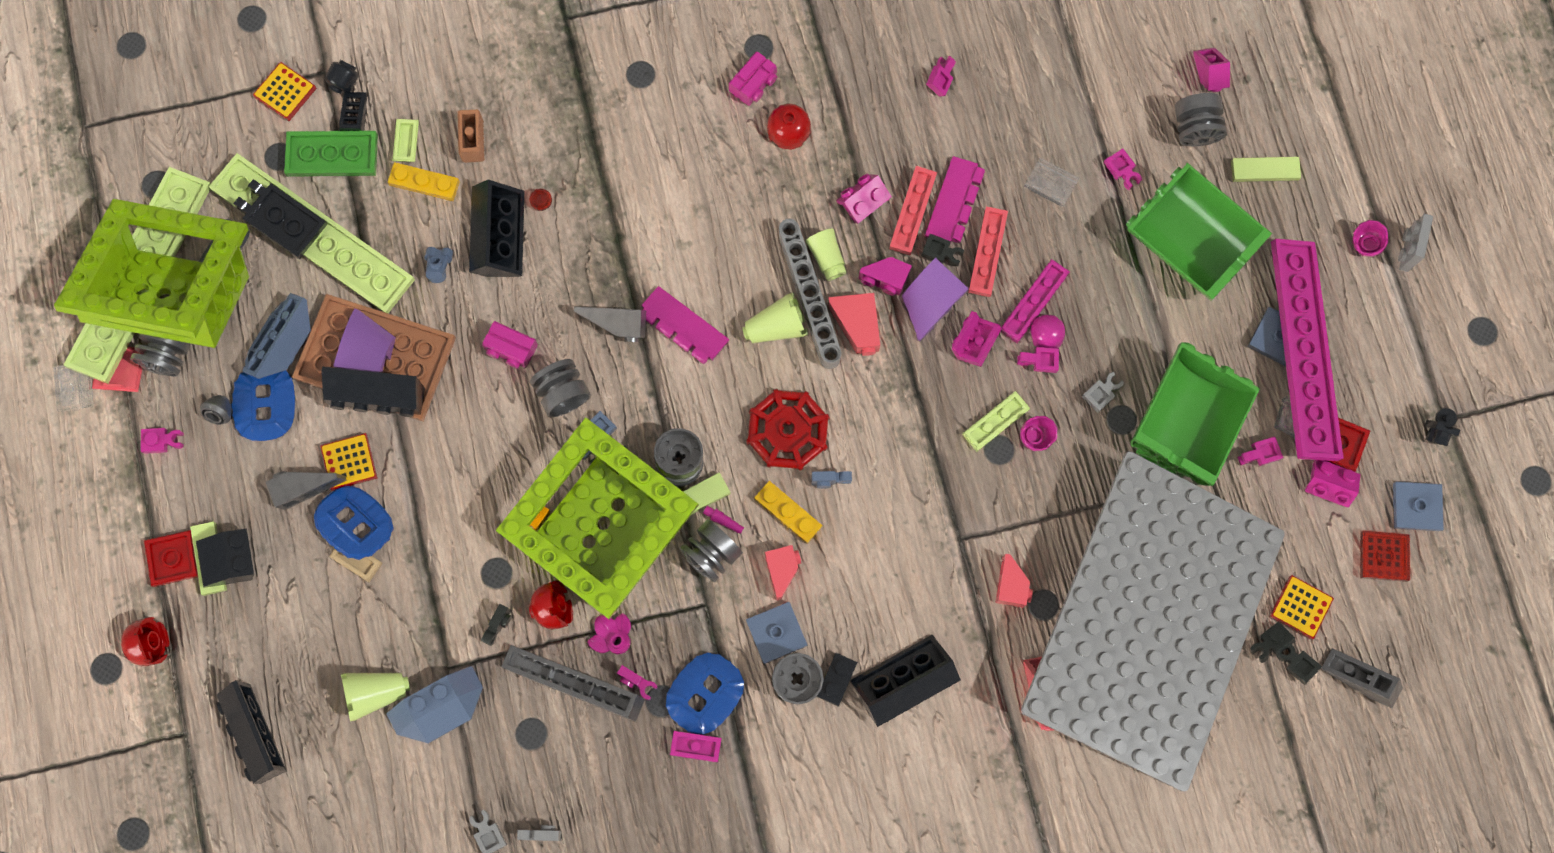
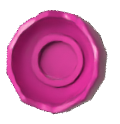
(1370, 238)
(1047, 331)
(1038, 433)

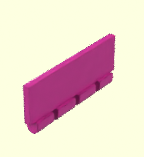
(954, 194)
(689, 327)

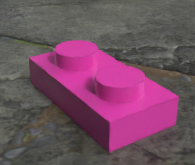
(695, 746)

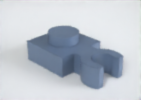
(825, 479)

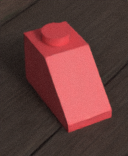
(782, 568)
(1013, 584)

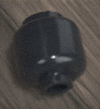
(341, 76)

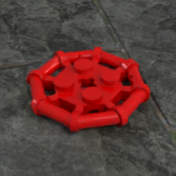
(787, 442)

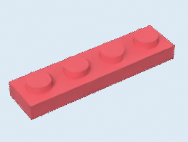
(913, 210)
(988, 251)

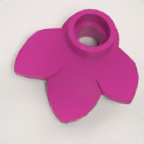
(608, 632)

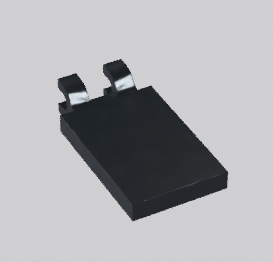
(281, 218)

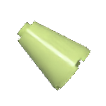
(776, 322)
(372, 691)

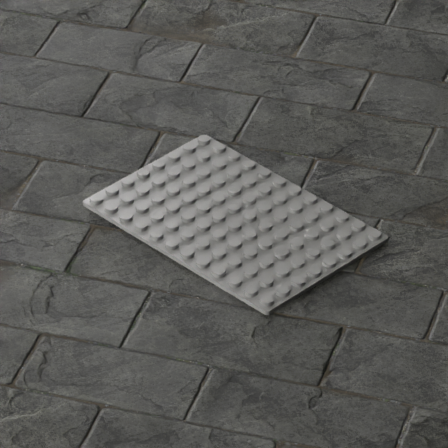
(1154, 622)

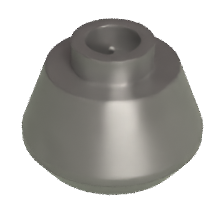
(216, 410)

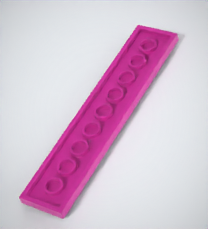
(1306, 350)

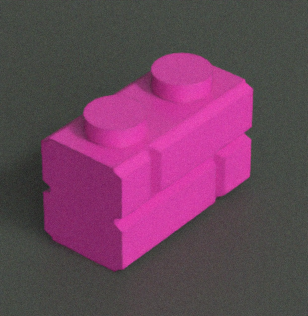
(753, 78)
(510, 345)

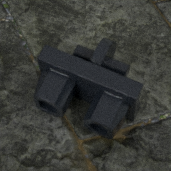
(1441, 428)

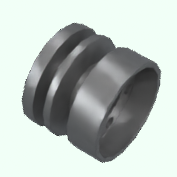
(1200, 119)
(160, 355)
(560, 387)
(680, 444)
(711, 550)
(811, 679)

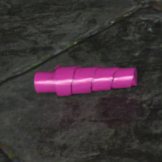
(722, 519)

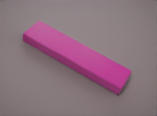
(1034, 301)

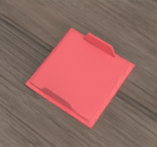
(125, 377)

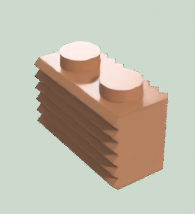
(471, 136)

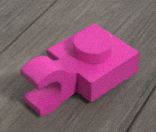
(940, 77)
(1043, 359)
(1263, 451)
(630, 678)

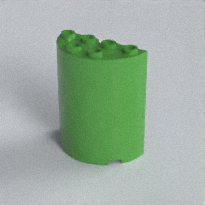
(1198, 231)
(1194, 416)

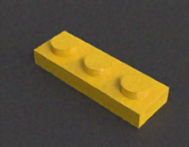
(423, 181)
(788, 512)

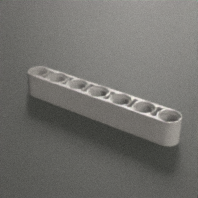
(813, 303)

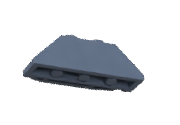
(279, 338)
(437, 707)

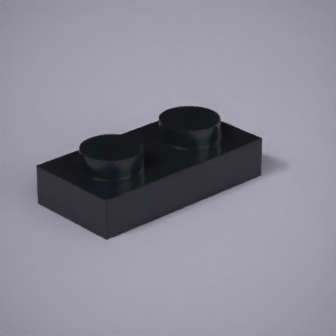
(837, 679)

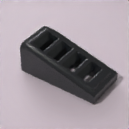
(344, 118)

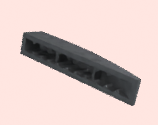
(573, 683)

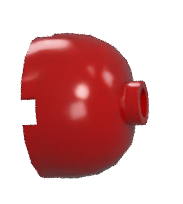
(788, 126)
(550, 606)
(145, 642)

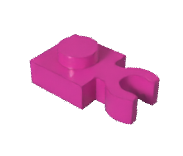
(1121, 166)
(156, 440)

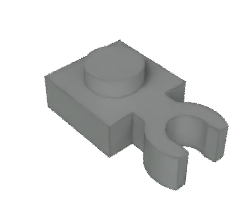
(1101, 394)
(546, 833)
(489, 836)

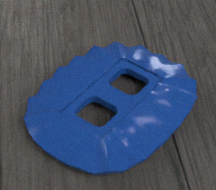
(246, 404)
(341, 534)
(718, 704)

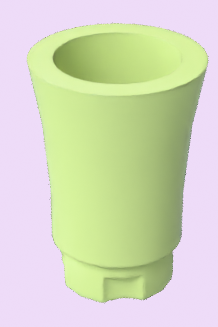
(827, 254)

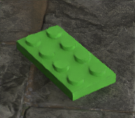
(330, 153)

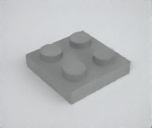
(1415, 242)

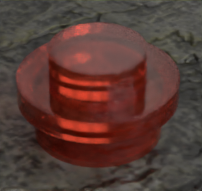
(540, 199)

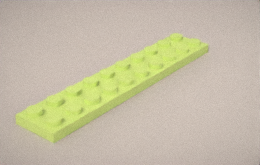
(334, 249)
(102, 348)

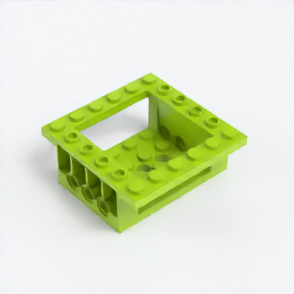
(113, 272)
(622, 551)

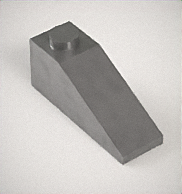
(620, 322)
(295, 487)
(1363, 678)

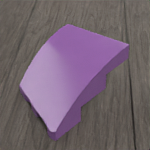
(932, 297)
(364, 345)

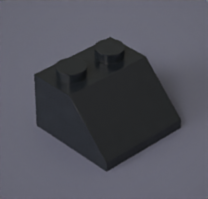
(225, 558)

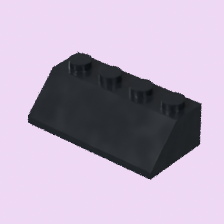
(496, 230)
(372, 391)
(905, 680)
(250, 732)

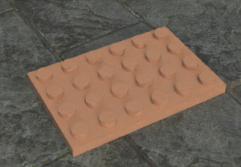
(416, 350)

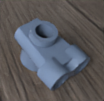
(436, 263)

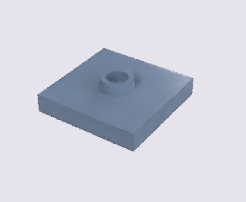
(1268, 337)
(1418, 506)
(776, 632)

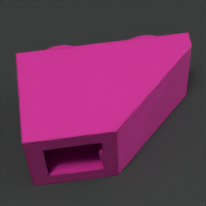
(886, 274)

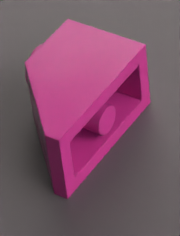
(1212, 69)

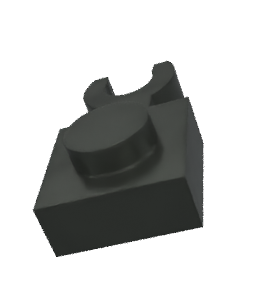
(939, 248)
(500, 619)
(1274, 639)
(1301, 665)

